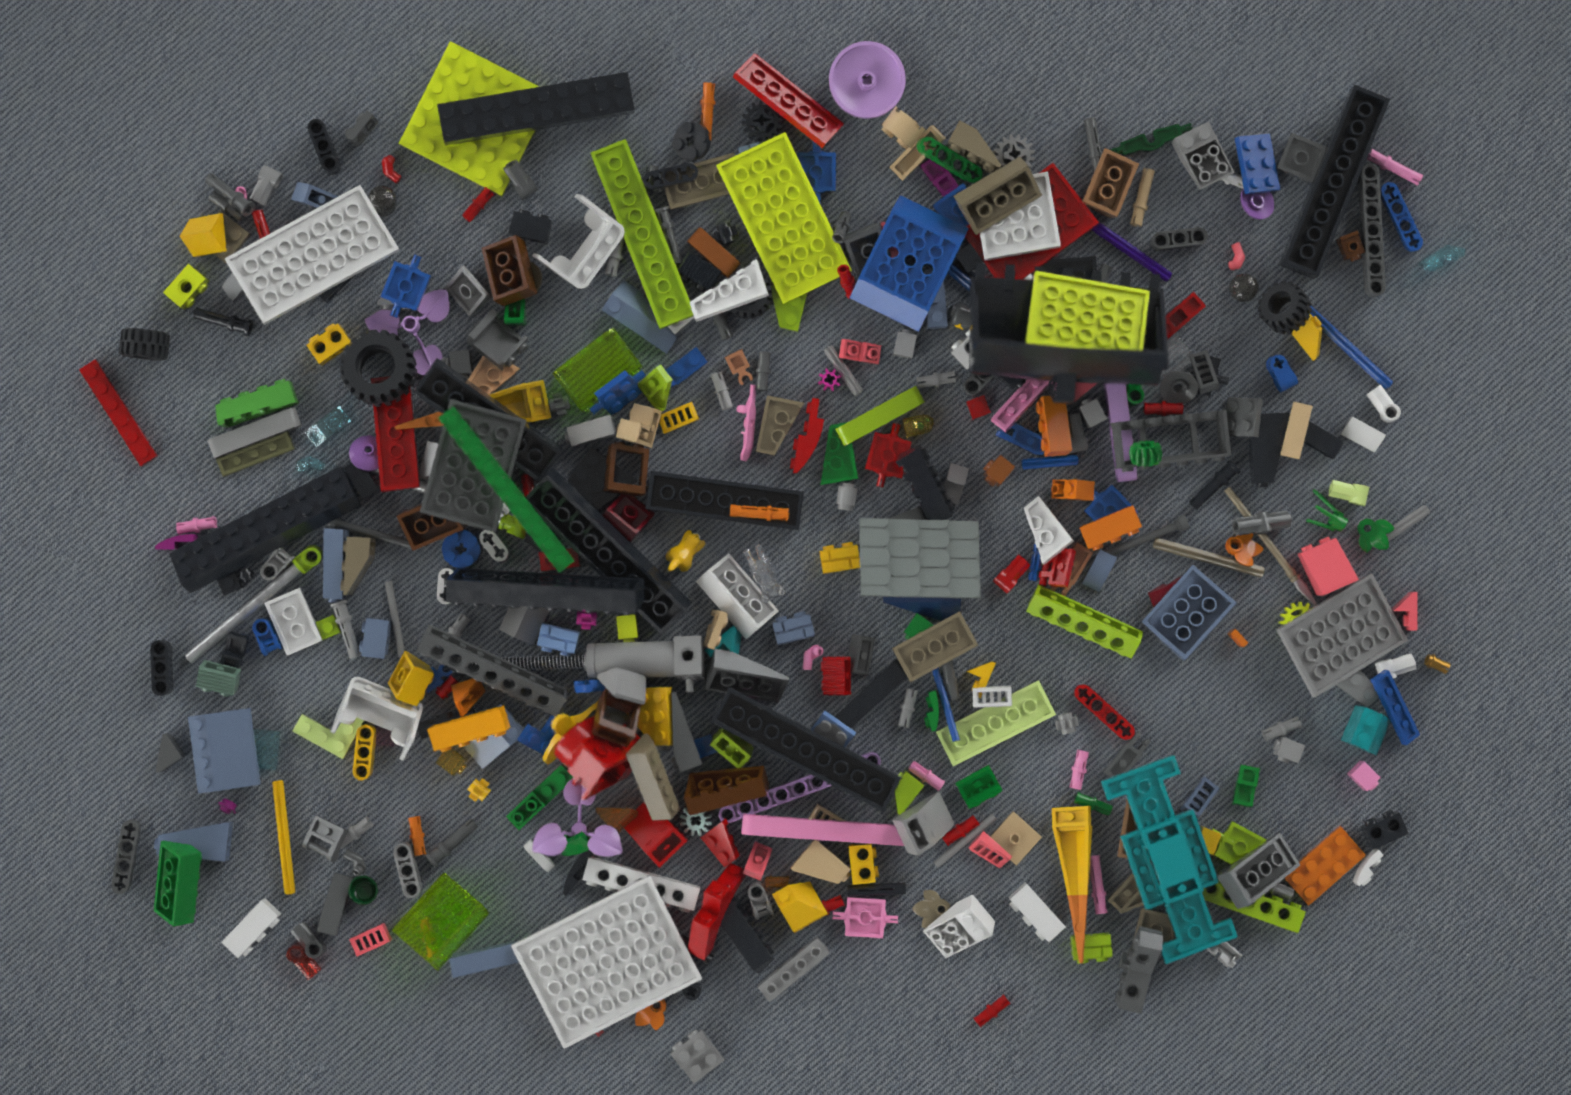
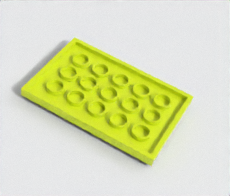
(1086, 313)

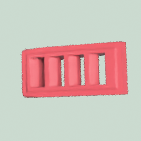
(984, 841)
(384, 933)

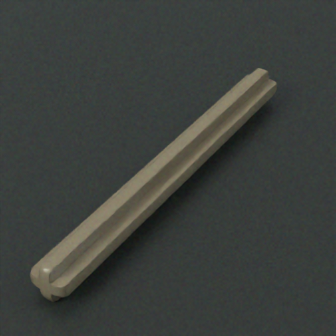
(1208, 557)

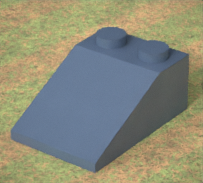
(488, 750)

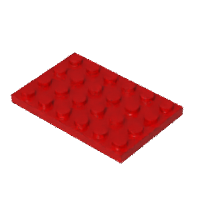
(1072, 220)

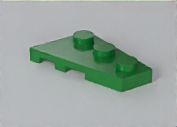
(838, 460)

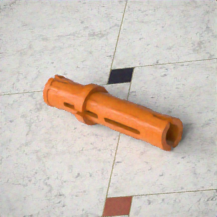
(707, 106)
(759, 512)

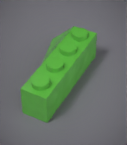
(256, 404)

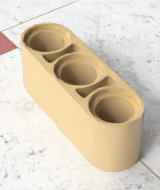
(1296, 430)

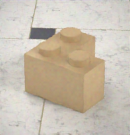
(641, 426)

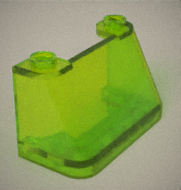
(596, 367)

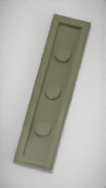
(255, 454)

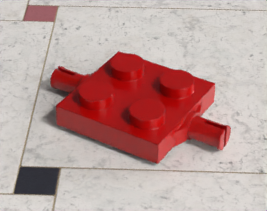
(884, 453)

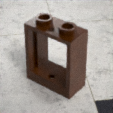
(621, 488)
(612, 731)

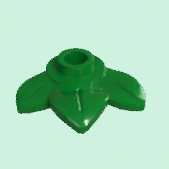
(1376, 536)

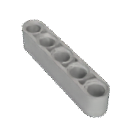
(254, 432)

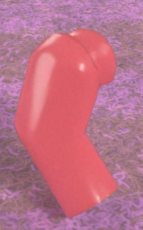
(1239, 257)

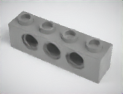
(793, 968)

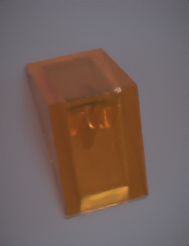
(617, 817)

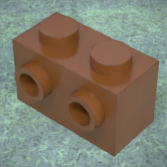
(997, 470)

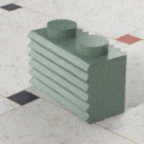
(218, 678)

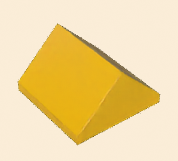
(205, 235)

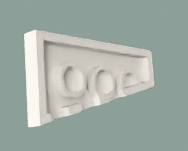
(738, 290)

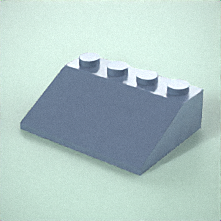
(1189, 613)
(224, 750)

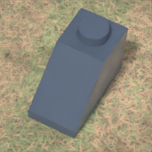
(311, 195)

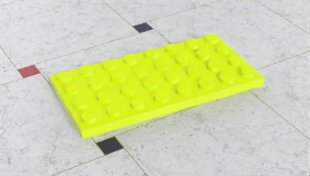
(783, 217)

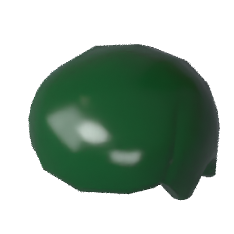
(363, 890)

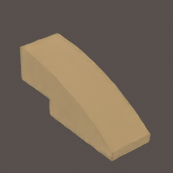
(911, 157)

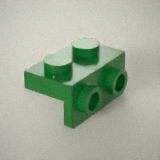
(979, 787)

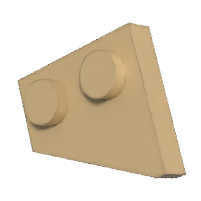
(714, 629)

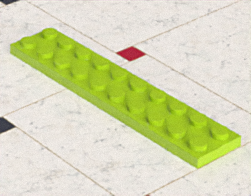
(642, 234)

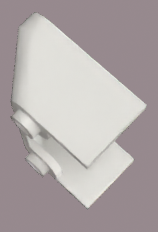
(593, 252)
(379, 707)

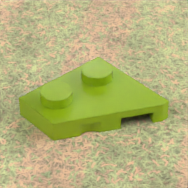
(657, 387)

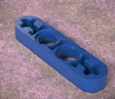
(1404, 215)

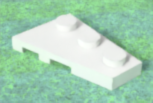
(1047, 530)

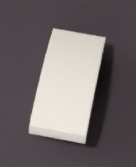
(1363, 873)

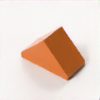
(467, 694)

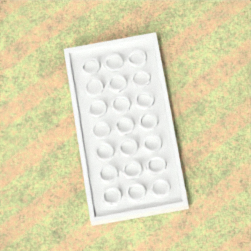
(311, 254)

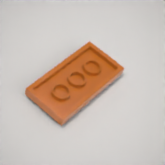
(1324, 865)

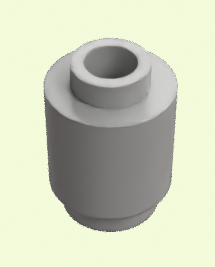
(846, 497)

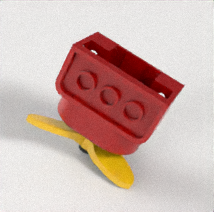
(589, 758)

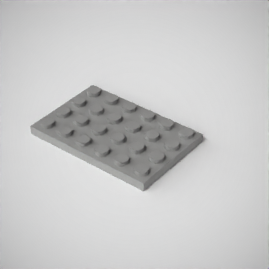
(1342, 635)

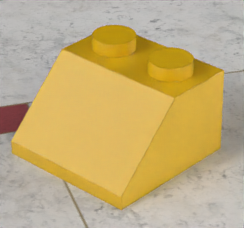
(410, 679)

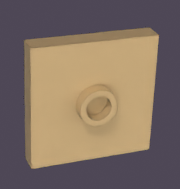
(1015, 837)

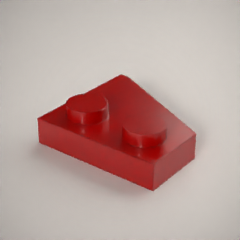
(721, 843)

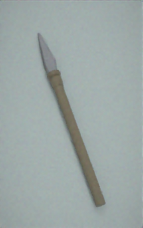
(1290, 571)

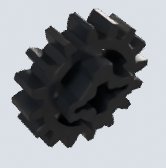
(754, 122)

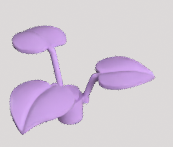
(434, 307)
(551, 841)

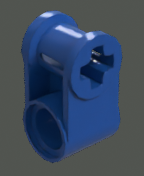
(1283, 374)
(267, 637)

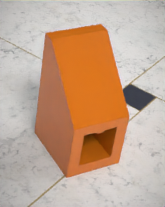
(1073, 490)

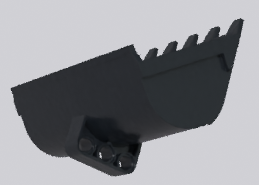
(999, 335)

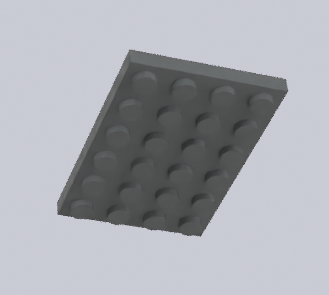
(455, 484)

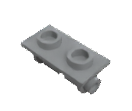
(1228, 953)

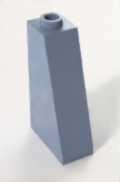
(332, 563)
(210, 840)
(482, 959)

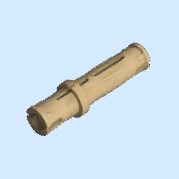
(1140, 204)

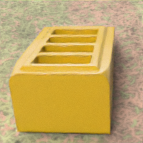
(680, 424)

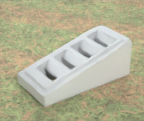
(1008, 696)

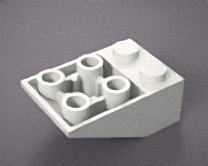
(960, 927)

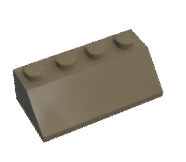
(998, 195)
(652, 779)

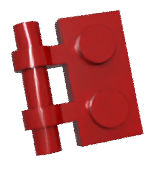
(1060, 571)

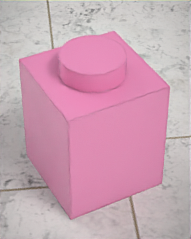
(1364, 776)

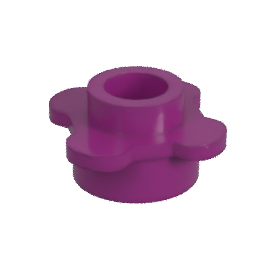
(227, 806)

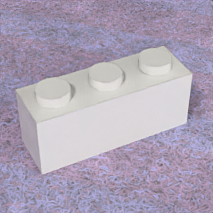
(1036, 913)
(252, 928)

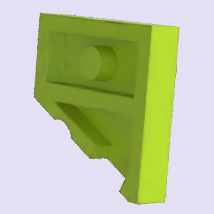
(790, 313)

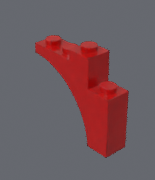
(714, 905)

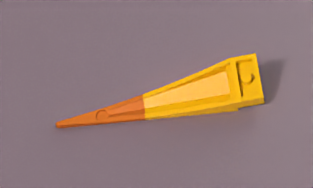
(525, 400)
(1073, 840)

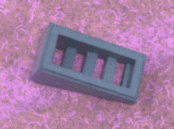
(1194, 794)

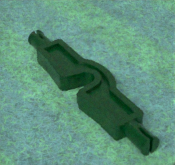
(1160, 137)

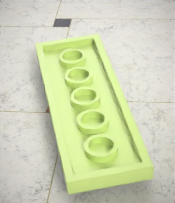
(996, 724)

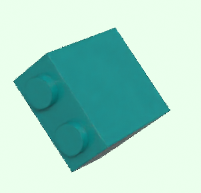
(1366, 729)

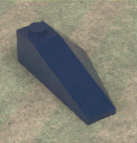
(931, 607)

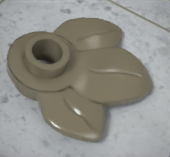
(929, 907)

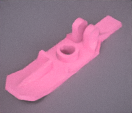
(749, 424)

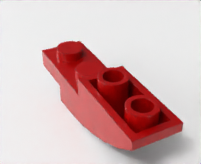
(1183, 313)
(806, 444)

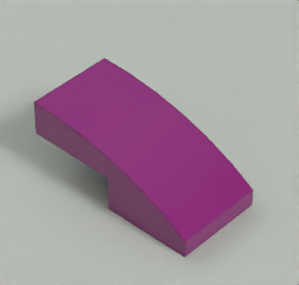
(939, 177)
(173, 542)

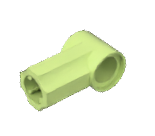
(1352, 493)

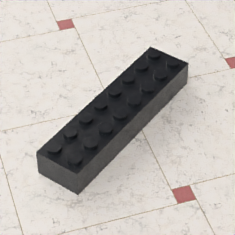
(443, 383)
(714, 498)

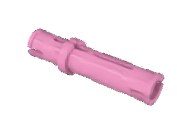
(1393, 166)
(1097, 885)

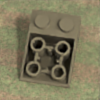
(970, 144)
(359, 557)

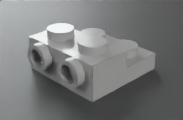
(696, 1055)

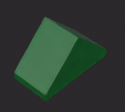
(515, 313)

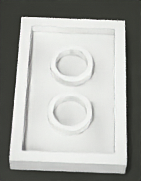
(293, 621)

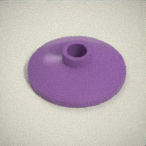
(1258, 204)
(362, 459)

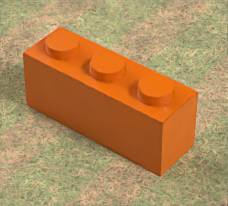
(1053, 427)
(1110, 528)

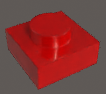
(978, 407)

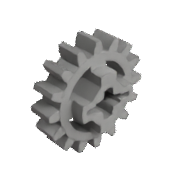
(1012, 144)

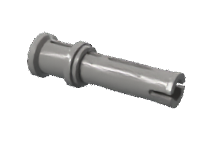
(343, 619)

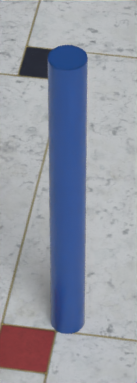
(946, 705)

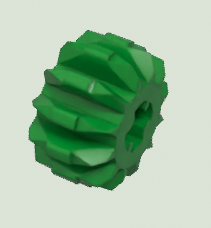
(1145, 453)

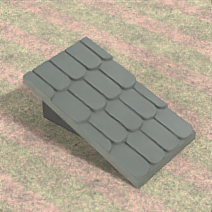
(919, 558)

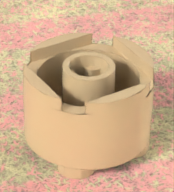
(902, 127)

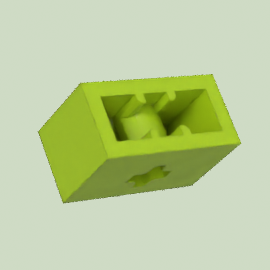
(732, 747)

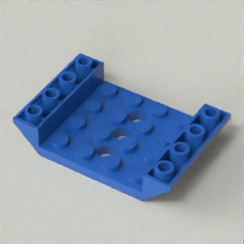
(901, 289)

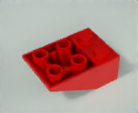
(655, 837)

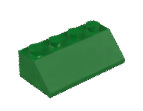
(177, 882)

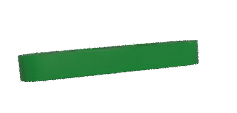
(951, 156)

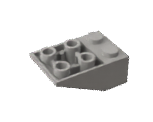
(1202, 155)
(924, 824)

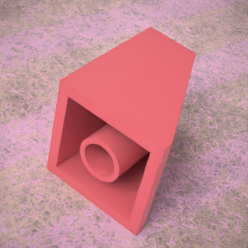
(1326, 566)

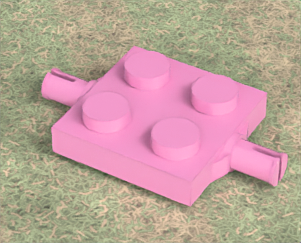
(865, 917)

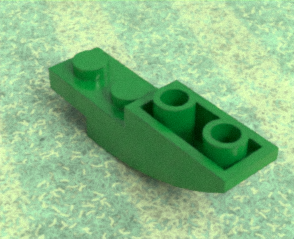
(540, 797)

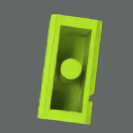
(1096, 947)

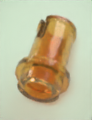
(776, 881)

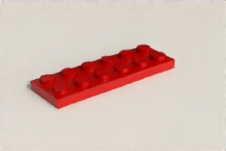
(788, 100)
(396, 446)

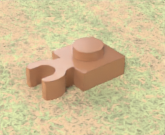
(738, 363)

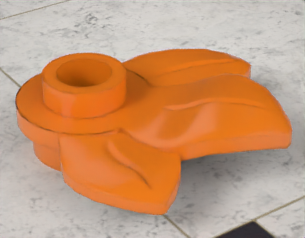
(1245, 549)
(651, 1016)

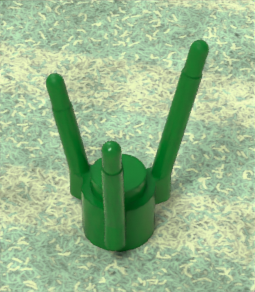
(1336, 520)

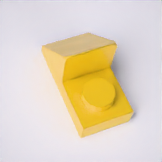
(984, 672)

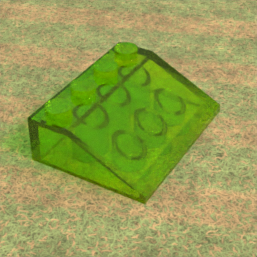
(440, 921)

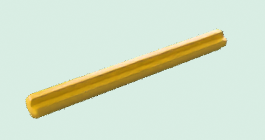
(283, 837)

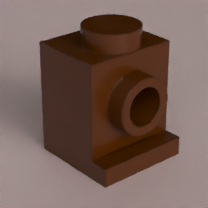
(1344, 246)

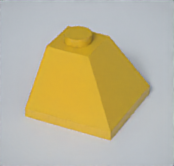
(799, 905)

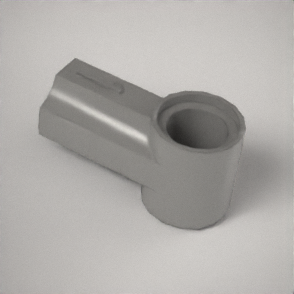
(268, 180)

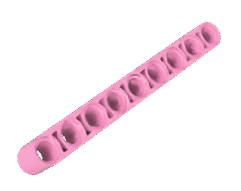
(820, 829)

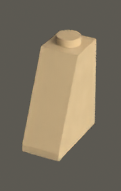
(821, 863)

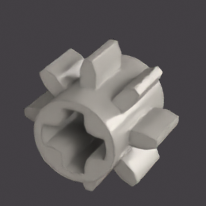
(1066, 723)

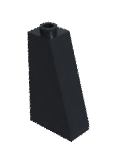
(1267, 447)

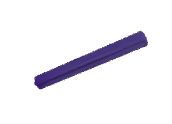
(1132, 251)

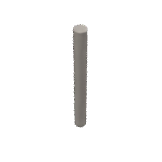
(394, 618)
(964, 841)

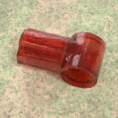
(305, 964)

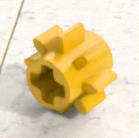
(479, 790)

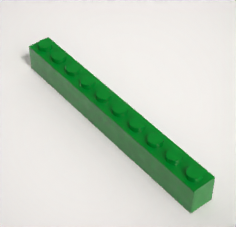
(506, 489)

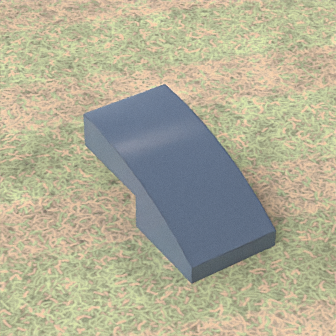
(1099, 570)

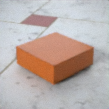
(1237, 638)

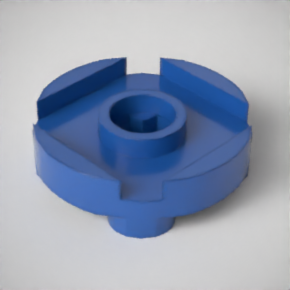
(467, 558)
(590, 686)

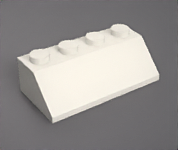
(736, 595)

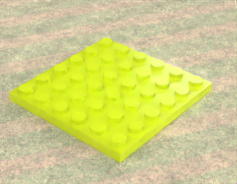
(457, 78)

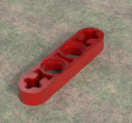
(1105, 710)

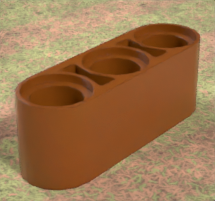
(713, 252)

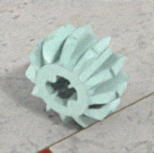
(696, 826)

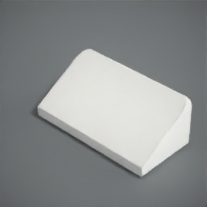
(1363, 434)

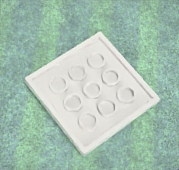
(1027, 229)

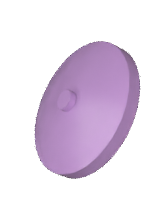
(867, 80)

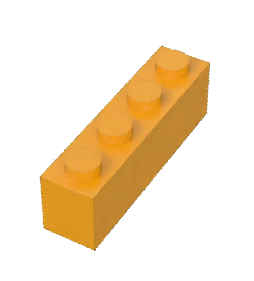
(468, 728)

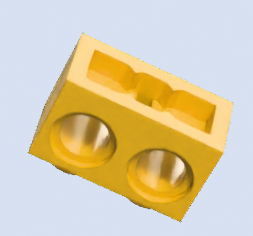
(331, 348)
(857, 863)

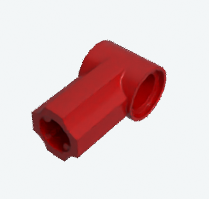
(1008, 577)

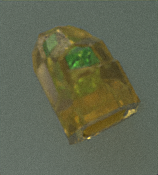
(917, 425)

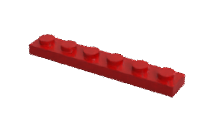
(118, 412)

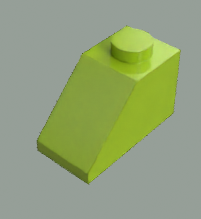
(906, 791)

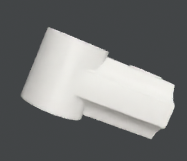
(1383, 402)
(1397, 665)

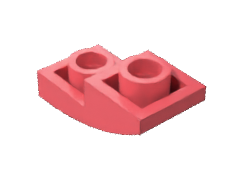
(860, 351)

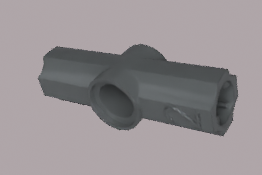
(1261, 523)

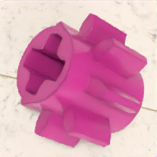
(832, 375)
(586, 619)

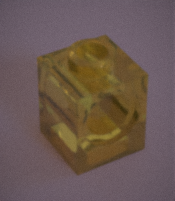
(452, 762)

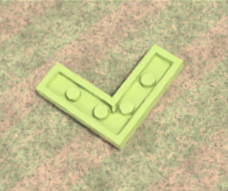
(336, 743)

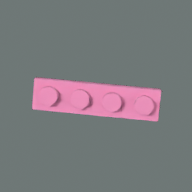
(1019, 403)

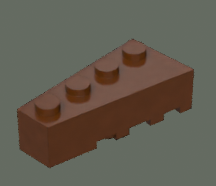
(724, 788)

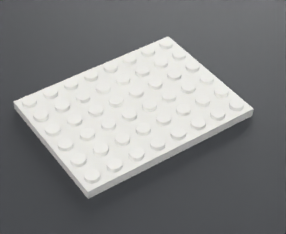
(606, 961)

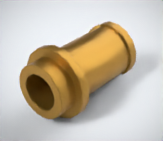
(1432, 661)

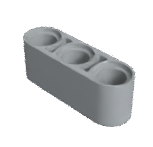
(406, 879)

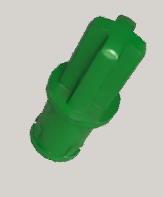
(1095, 804)

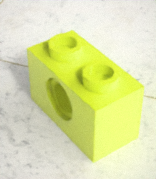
(176, 292)

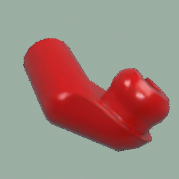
(387, 166)

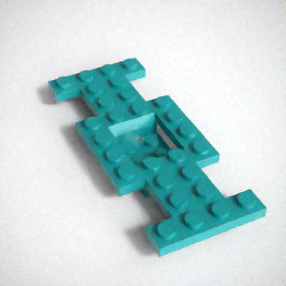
(1177, 856)

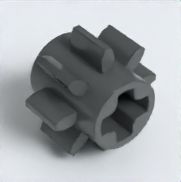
(560, 404)

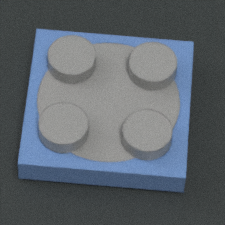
(833, 729)

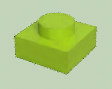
(328, 627)

